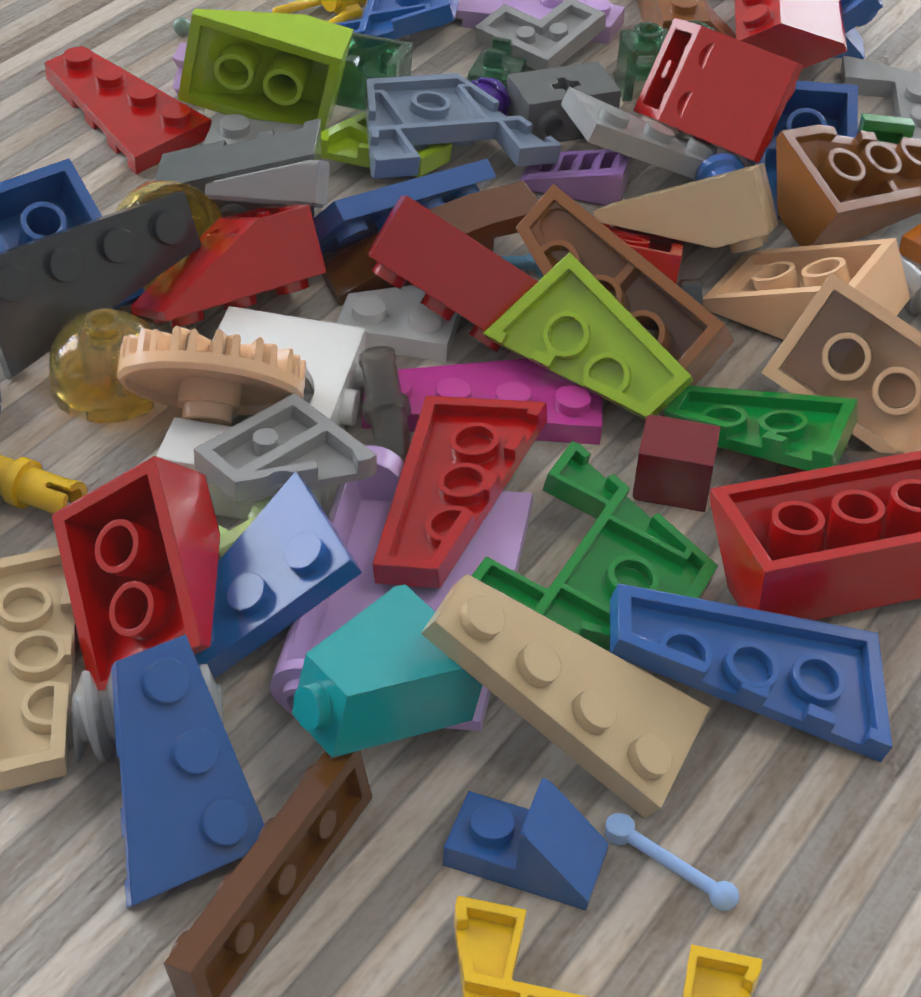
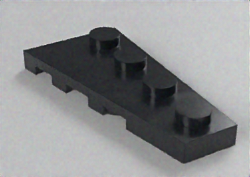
(86, 270)

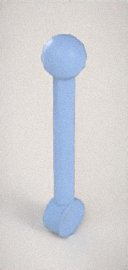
(621, 831)

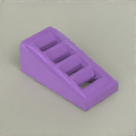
(583, 175)

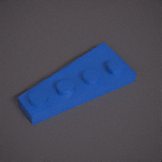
(365, 213)
(771, 663)

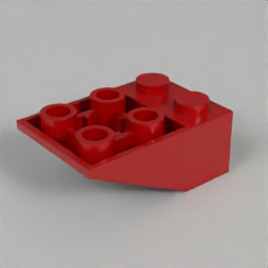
(718, 89)
(237, 259)

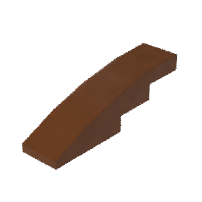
(478, 215)

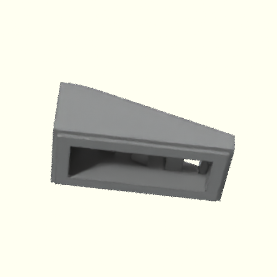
(284, 185)

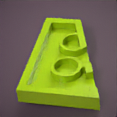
(591, 340)

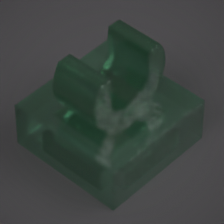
(497, 62)

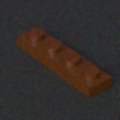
(269, 879)

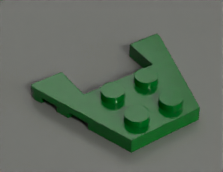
(619, 548)

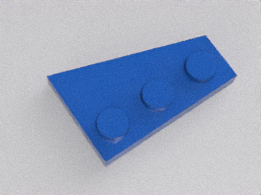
(178, 772)

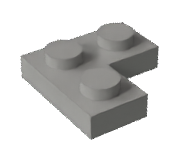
(544, 41)

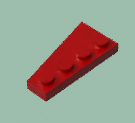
(450, 482)

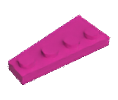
(571, 409)

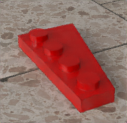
(128, 110)

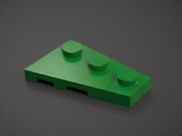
(773, 426)

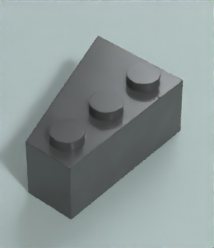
(220, 161)

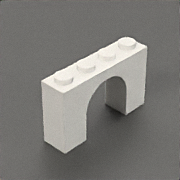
(330, 386)

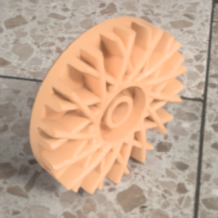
(208, 376)

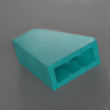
(381, 679)

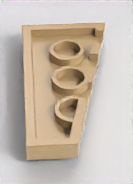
(35, 668)
(578, 695)

